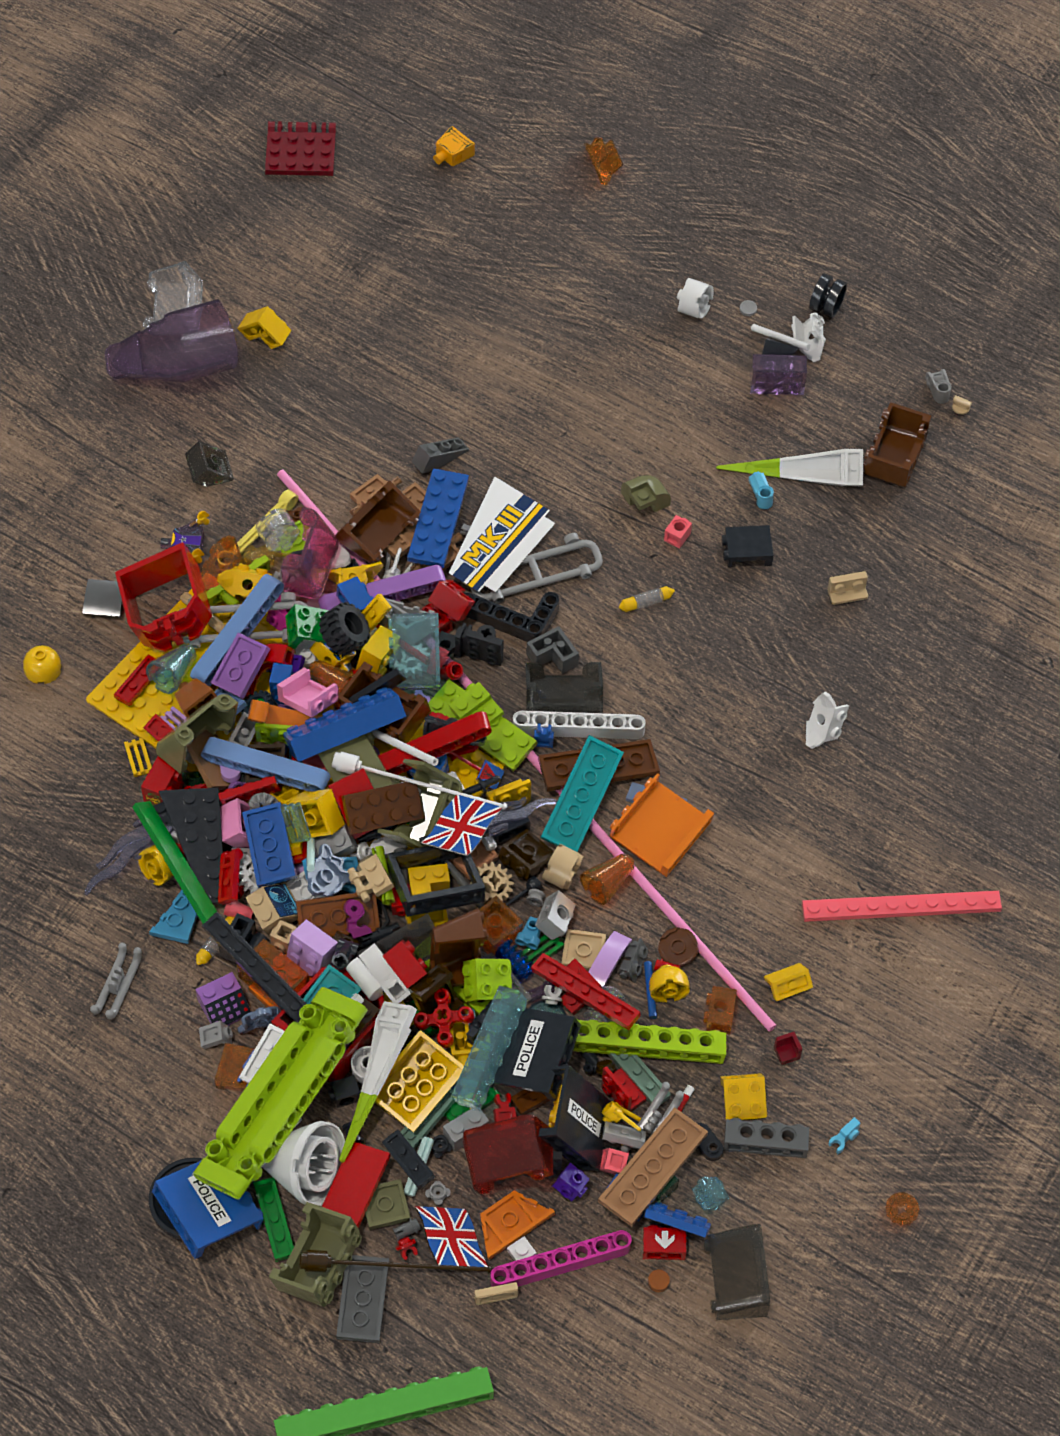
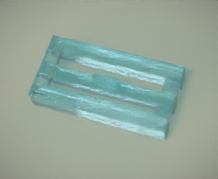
(299, 822)

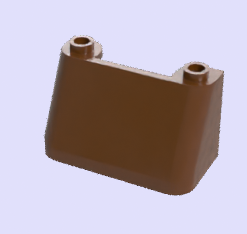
(378, 523)

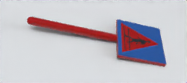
(485, 772)

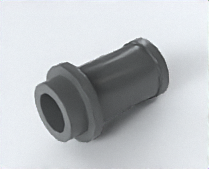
(408, 1228)

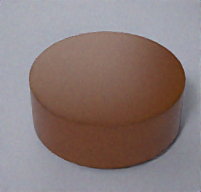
(658, 1280)

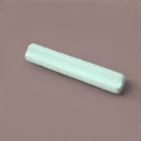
(423, 1151)

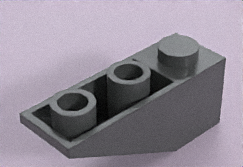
(438, 454)

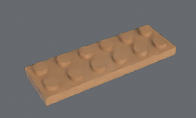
(652, 1167)

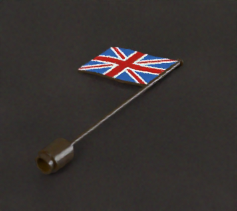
(449, 1238)

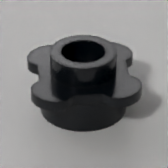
(440, 1140)

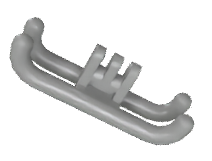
(117, 982)
(653, 1118)

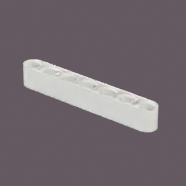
(588, 723)

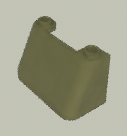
(213, 716)
(362, 747)

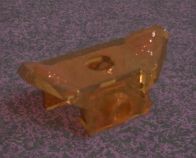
(604, 158)
(228, 550)

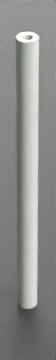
(405, 747)

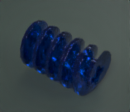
(519, 967)

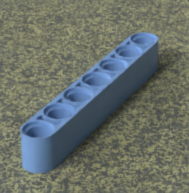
(242, 622)
(265, 765)

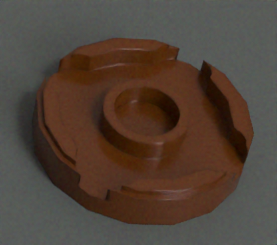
(678, 946)

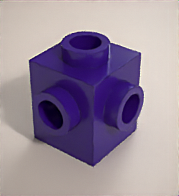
(571, 1182)

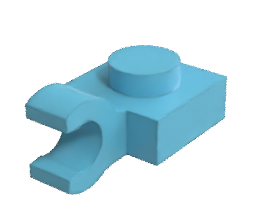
(849, 1131)

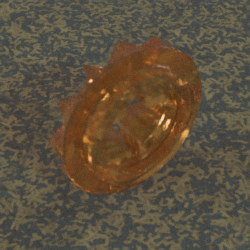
(900, 1199)

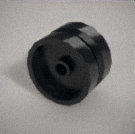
(828, 295)

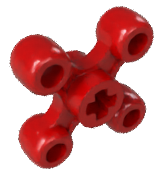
(444, 1025)

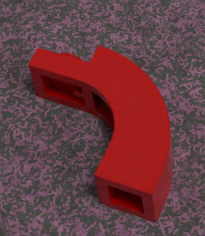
(278, 654)

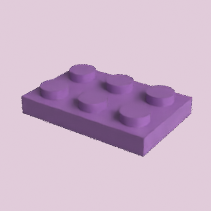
(240, 665)

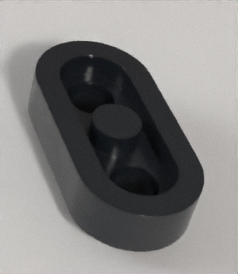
(710, 1140)

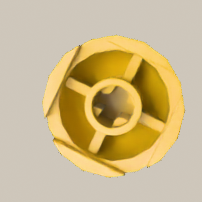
(42, 664)
(154, 866)
(668, 983)

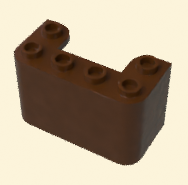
(897, 445)
(415, 706)

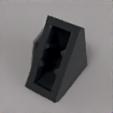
(777, 347)

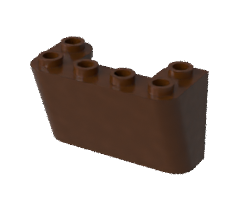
(458, 942)

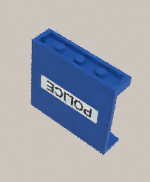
(202, 1212)

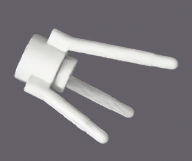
(394, 570)

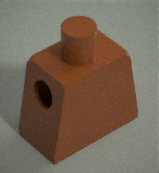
(193, 696)

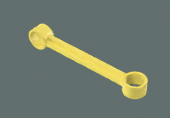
(286, 501)

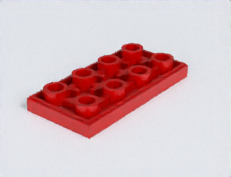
(356, 1181)

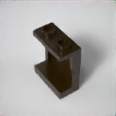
(424, 990)

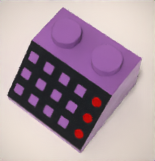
(223, 1000)

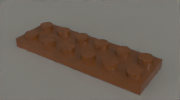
(636, 762)

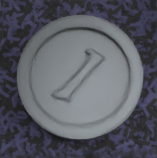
(748, 308)

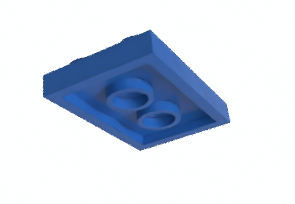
(678, 1219)

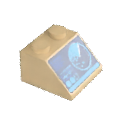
(273, 904)

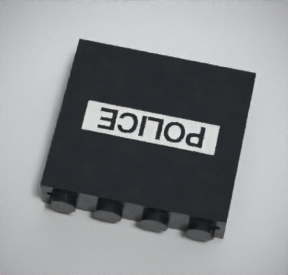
(536, 1046)
(578, 1121)

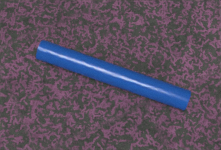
(651, 1003)

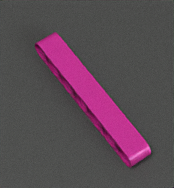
(568, 1253)

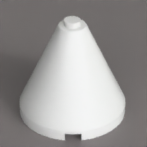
(308, 1161)

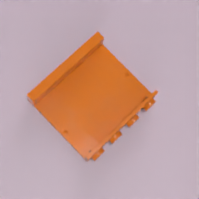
(659, 826)

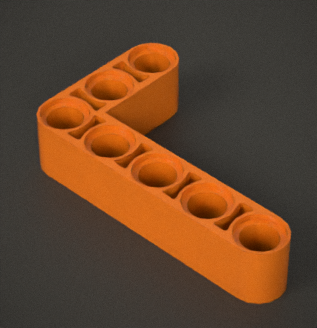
(265, 713)

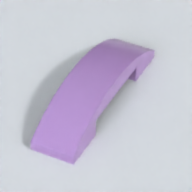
(609, 957)

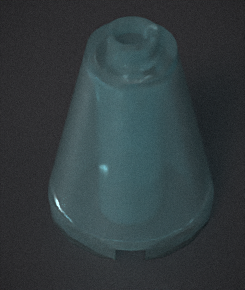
(171, 668)

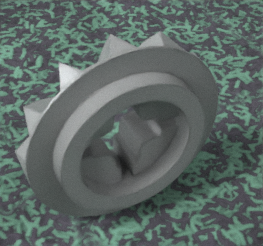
(261, 799)

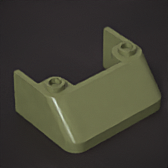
(432, 803)

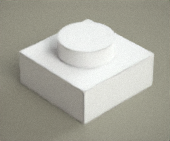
(521, 1249)

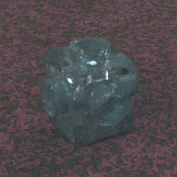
(710, 1193)

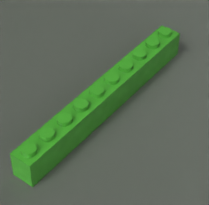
(390, 1407)

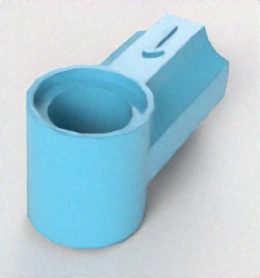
(762, 490)

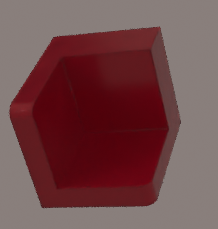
(787, 1048)

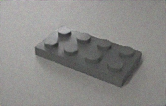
(362, 1301)

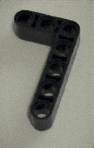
(512, 618)

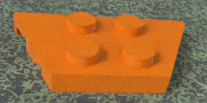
(511, 1220)

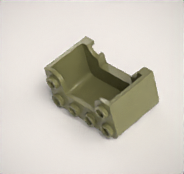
(321, 1231)

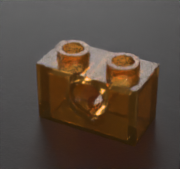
(724, 999)

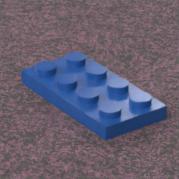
(269, 845)

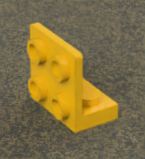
(511, 792)
(744, 1096)

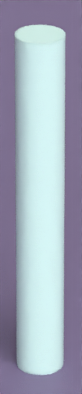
(311, 855)

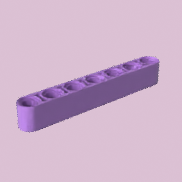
(396, 587)

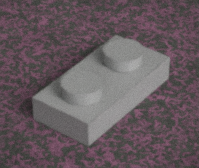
(624, 1135)

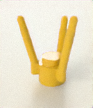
(615, 1113)

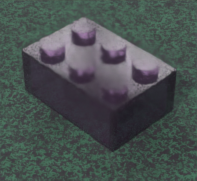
(778, 374)

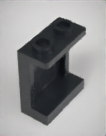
(747, 544)

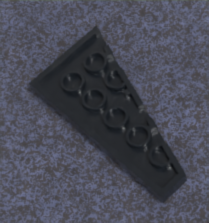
(198, 829)

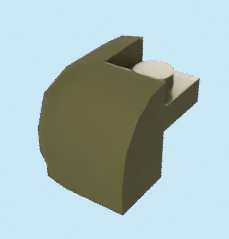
(646, 492)

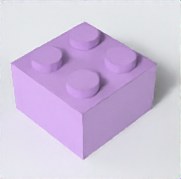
(311, 948)

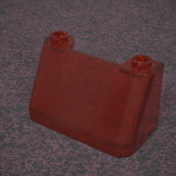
(507, 1151)

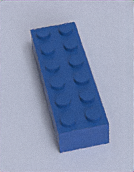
(344, 724)

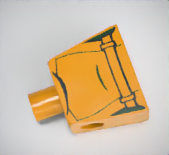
(453, 148)

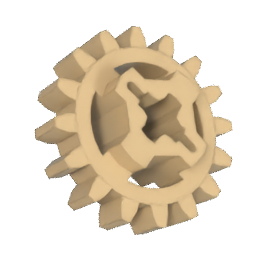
(498, 881)

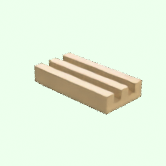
(496, 1293)

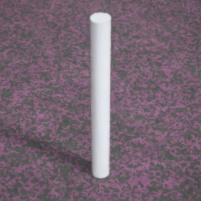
(781, 337)

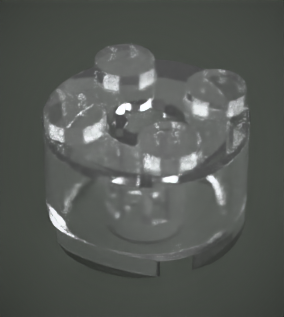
(277, 530)

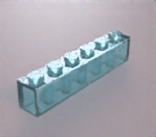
(489, 1048)

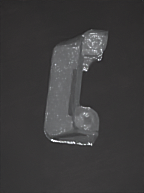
(174, 289)

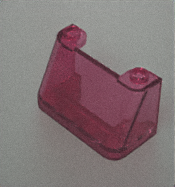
(309, 572)

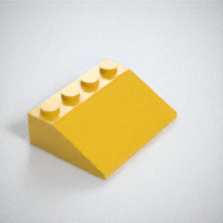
(418, 1081)

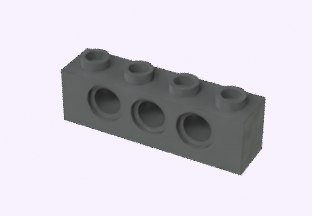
(758, 1145)

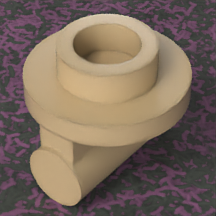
(961, 405)

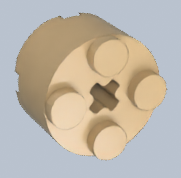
(562, 867)

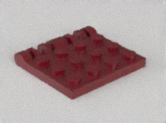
(301, 150)

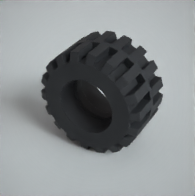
(344, 628)

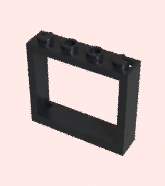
(438, 899)

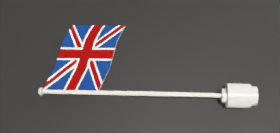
(461, 822)

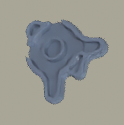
(328, 874)
(258, 1019)

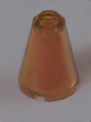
(328, 674)
(607, 877)

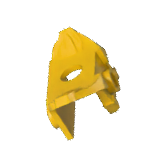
(364, 573)
(232, 579)

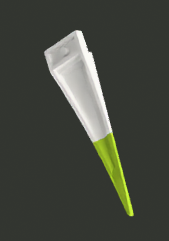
(834, 467)
(388, 1039)

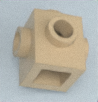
(281, 935)

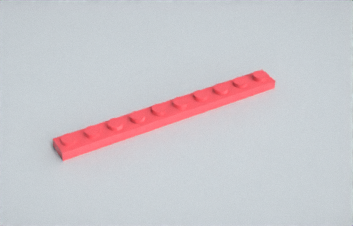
(901, 906)

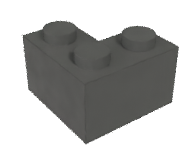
(553, 646)

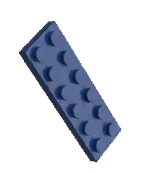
(438, 518)

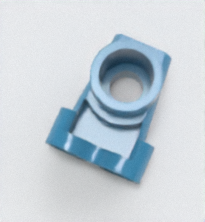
(529, 935)

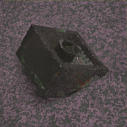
(208, 465)

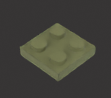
(387, 1205)

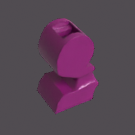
(355, 911)

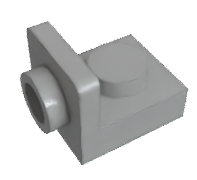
(215, 1034)

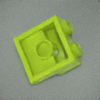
(475, 700)

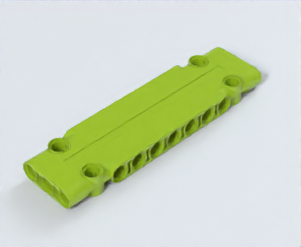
(280, 1093)

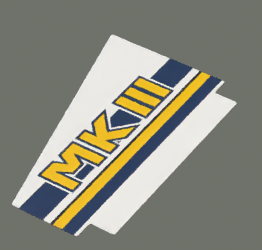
(500, 537)

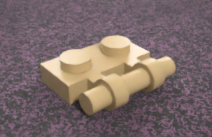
(376, 875)

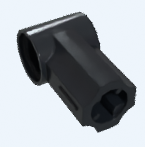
(344, 953)

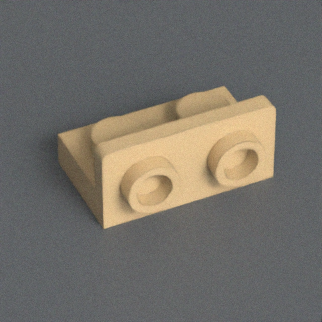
(848, 588)

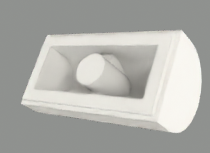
(364, 979)

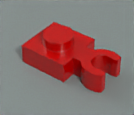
(504, 1111)

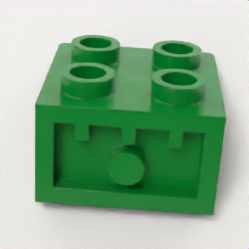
(303, 624)

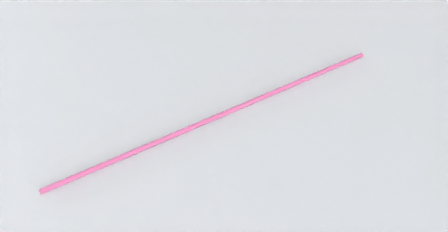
(594, 827)

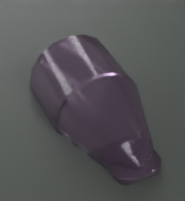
(178, 347)

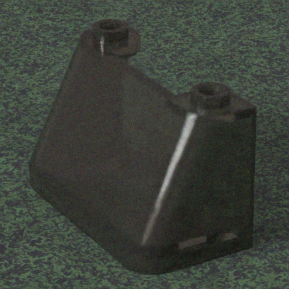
(564, 692)
(738, 1273)

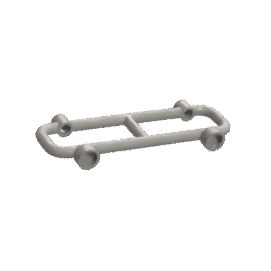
(572, 543)
(288, 600)

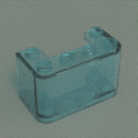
(416, 649)

